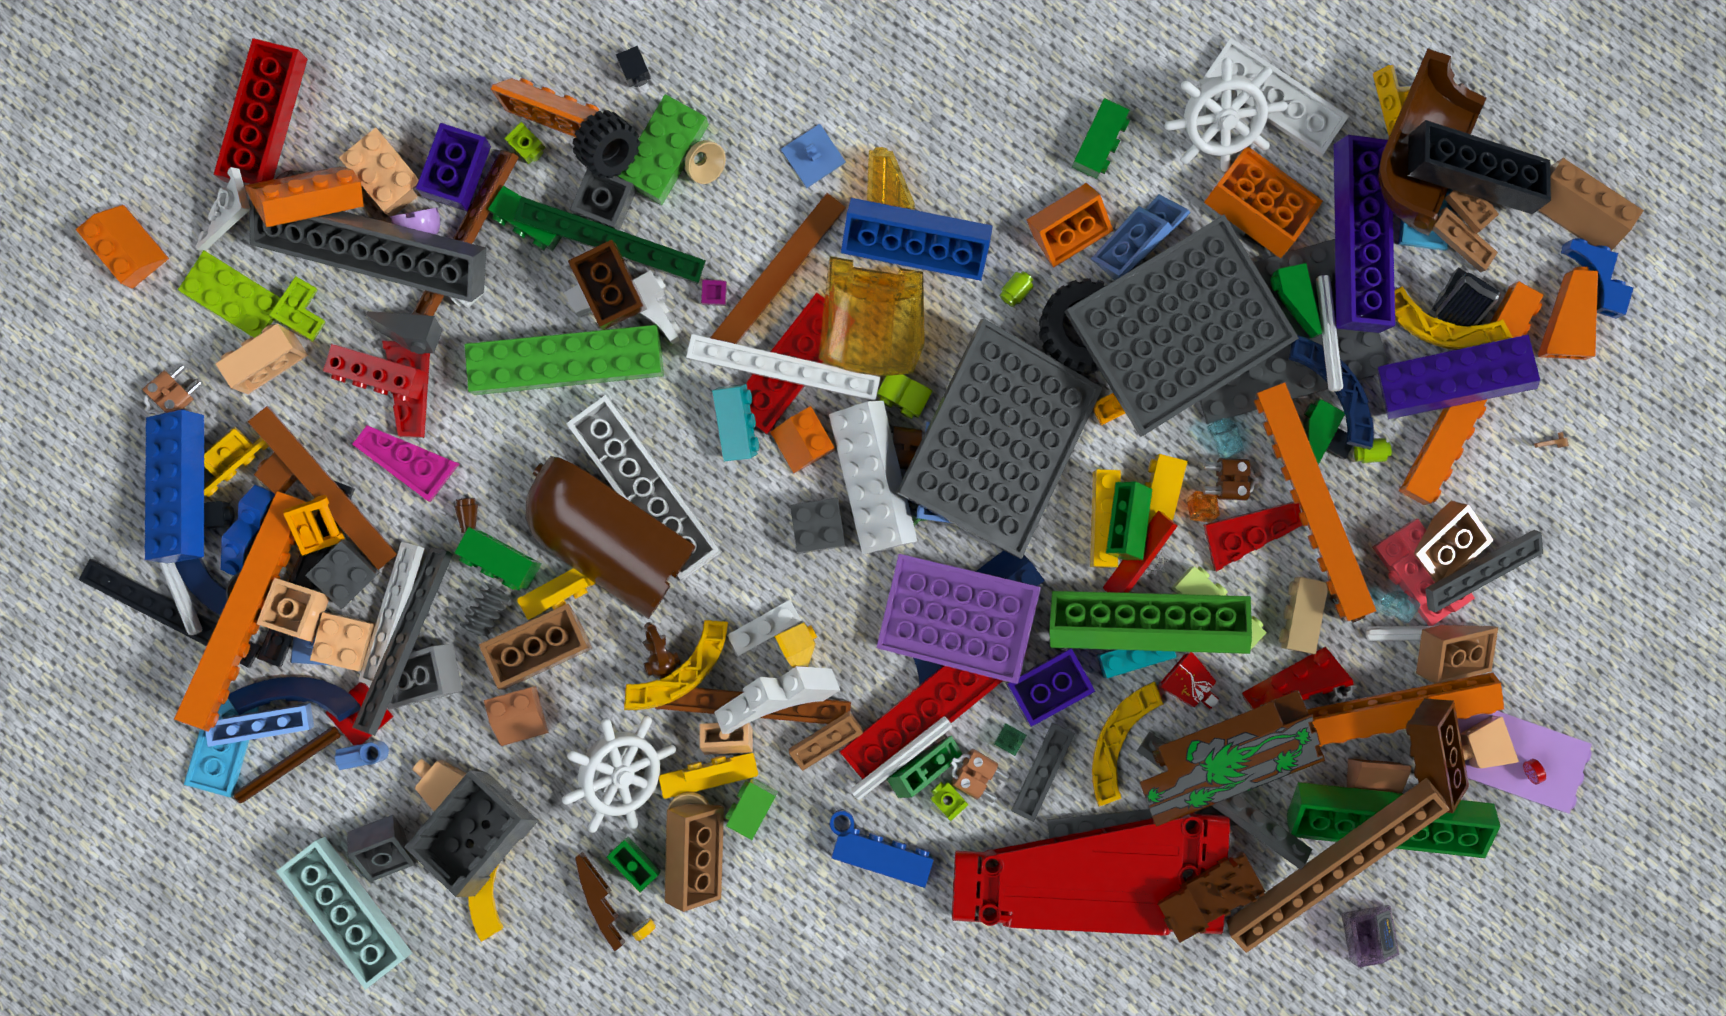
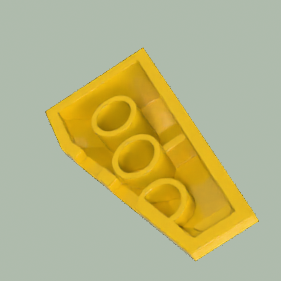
(797, 644)

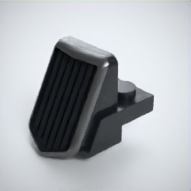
(1465, 300)

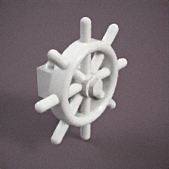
(1220, 112)
(611, 768)

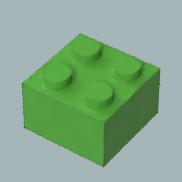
(753, 806)

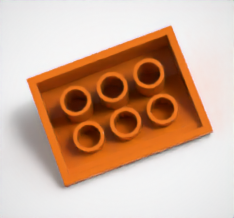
(542, 105)
(306, 195)
(1263, 202)

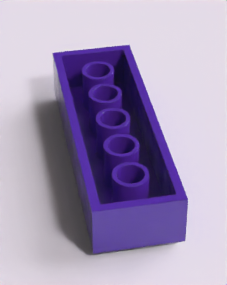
(1458, 377)

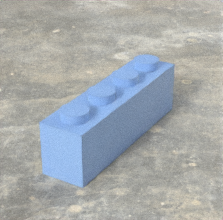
(261, 724)

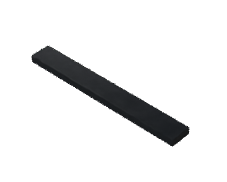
(150, 603)
(277, 643)

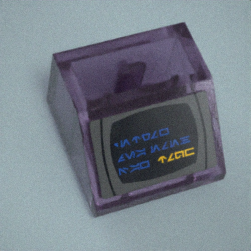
(1370, 936)

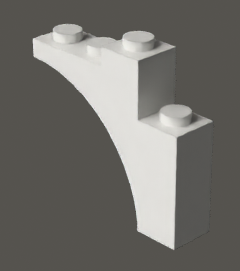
(650, 290)
(774, 694)

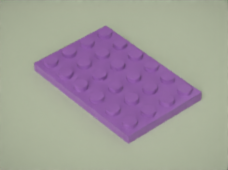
(958, 618)

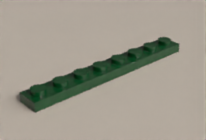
(594, 234)

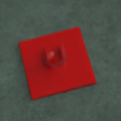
(356, 736)

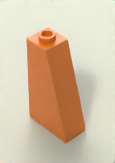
(1573, 318)

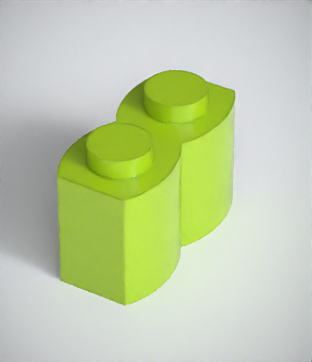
(904, 394)

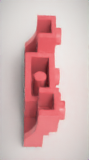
(1407, 571)

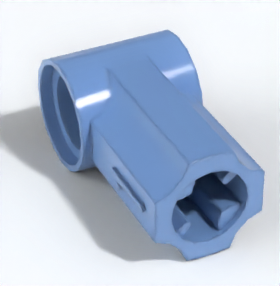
(360, 755)

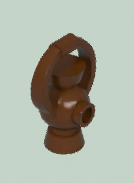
(661, 661)

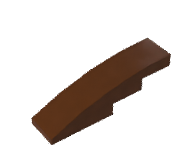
(595, 891)

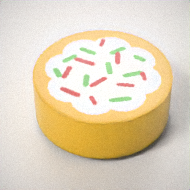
(643, 929)

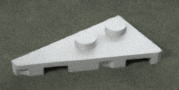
(226, 210)

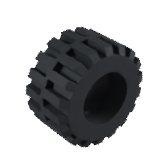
(606, 144)

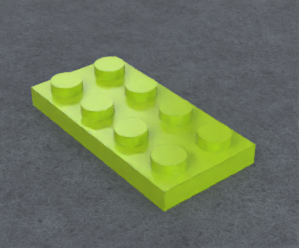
(229, 294)

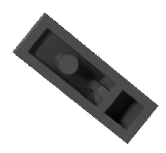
(411, 331)

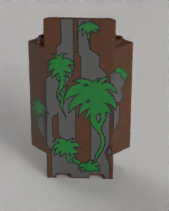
(1232, 758)

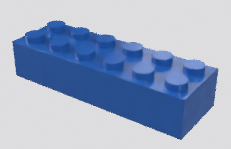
(916, 239)
(174, 487)

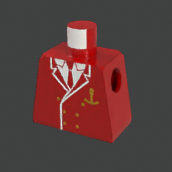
(1190, 682)

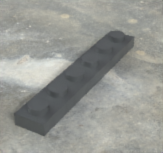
(1484, 570)

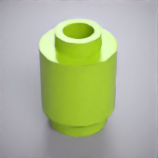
(1016, 288)
(1379, 452)

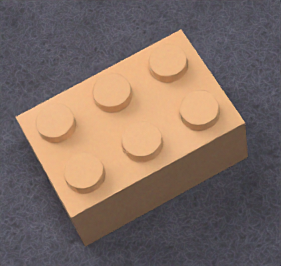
(382, 172)
(261, 358)

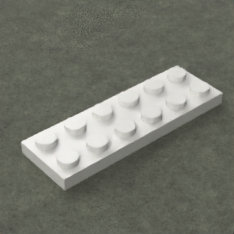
(1307, 117)

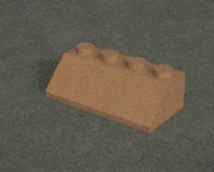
(1588, 206)
(535, 647)
(693, 855)

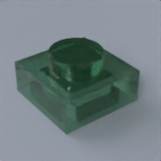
(1010, 739)

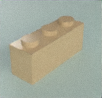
(1303, 615)

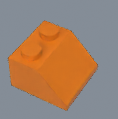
(802, 440)

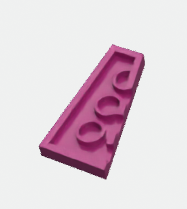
(411, 464)

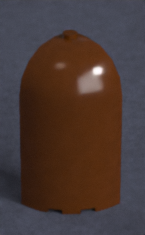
(1431, 98)
(604, 535)

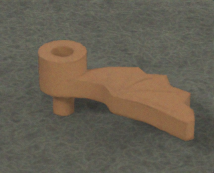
(1561, 442)

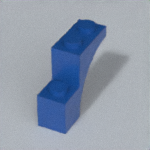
(1612, 295)
(241, 535)

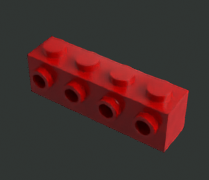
(374, 371)

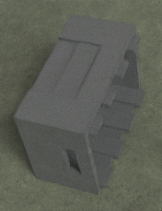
(444, 837)

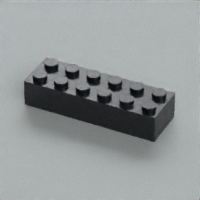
(1479, 167)

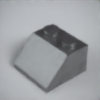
(379, 848)

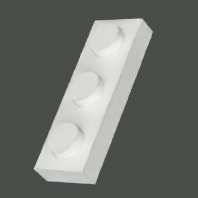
(764, 627)

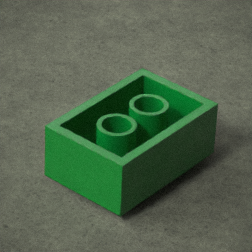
(497, 559)

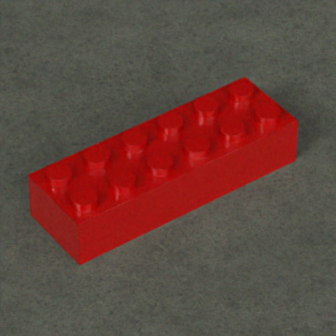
(261, 112)

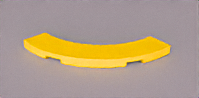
(1443, 333)
(684, 678)
(1112, 738)
(484, 910)

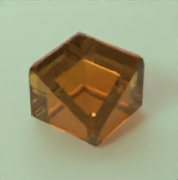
(1203, 507)

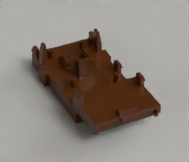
(1210, 896)

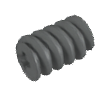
(485, 610)

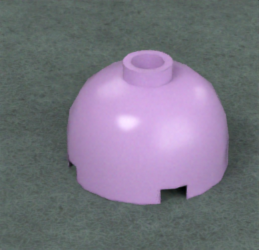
(423, 220)

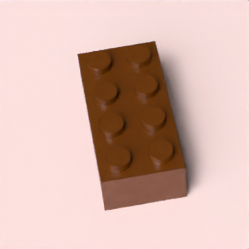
(1438, 749)

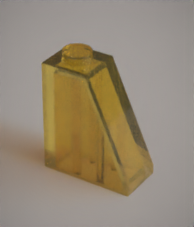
(886, 180)

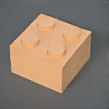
(293, 610)
(342, 641)

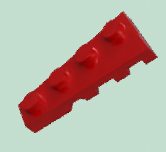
(410, 415)
(1244, 533)
(1310, 676)

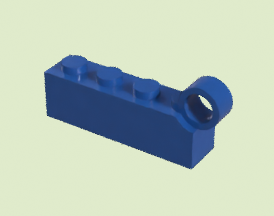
(880, 856)

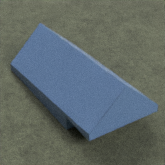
(1139, 236)

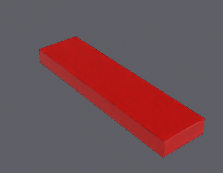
(1130, 571)

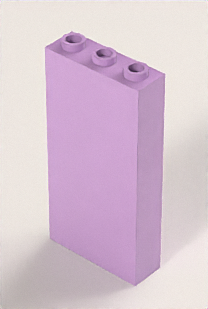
(1558, 753)

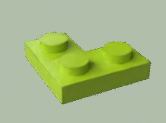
(292, 310)

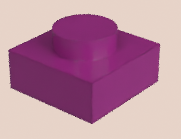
(714, 292)

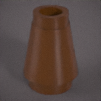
(466, 512)

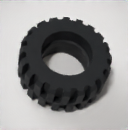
(1052, 331)

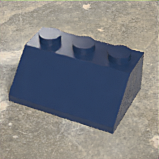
(1012, 568)

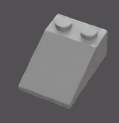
(427, 676)

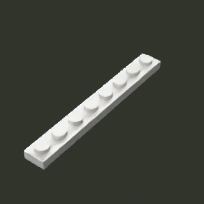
(782, 367)

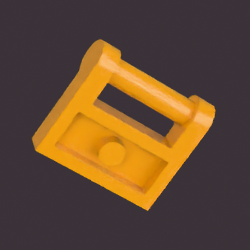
(306, 528)

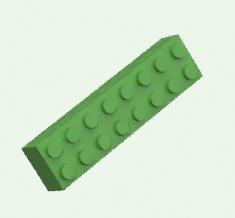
(564, 360)
(1151, 622)

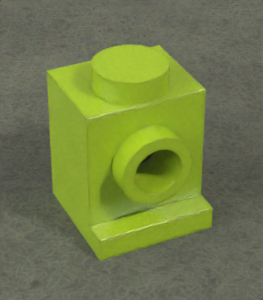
(518, 137)
(955, 807)

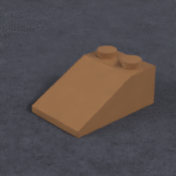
(1451, 541)
(1456, 652)

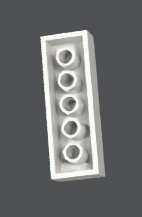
(872, 477)

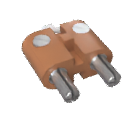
(168, 392)
(975, 774)

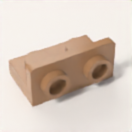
(1473, 210)

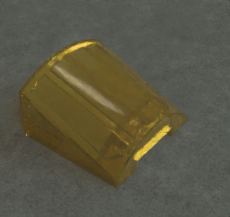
(872, 319)

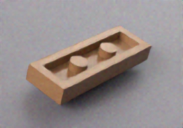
(1464, 240)
(825, 741)

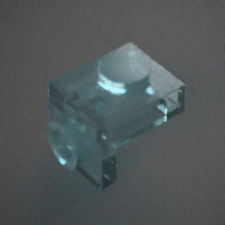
(1226, 437)
(1399, 605)

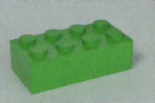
(664, 148)

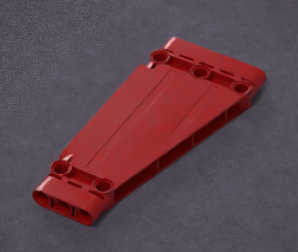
(1090, 878)

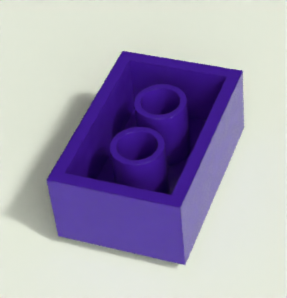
(453, 167)
(1050, 687)

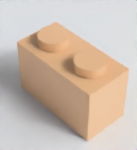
(714, 742)

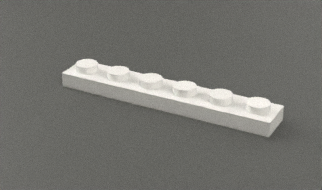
(394, 601)

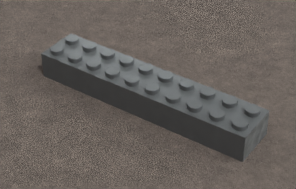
(379, 251)

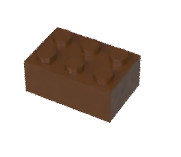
(607, 284)

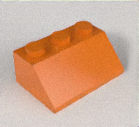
(1070, 224)
(122, 245)

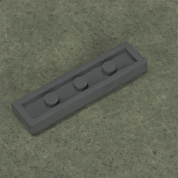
(1042, 772)

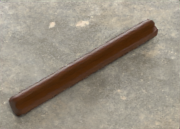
(287, 765)

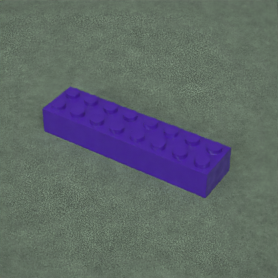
(1362, 238)

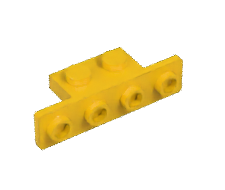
(1390, 95)
(227, 455)
(554, 593)
(708, 775)

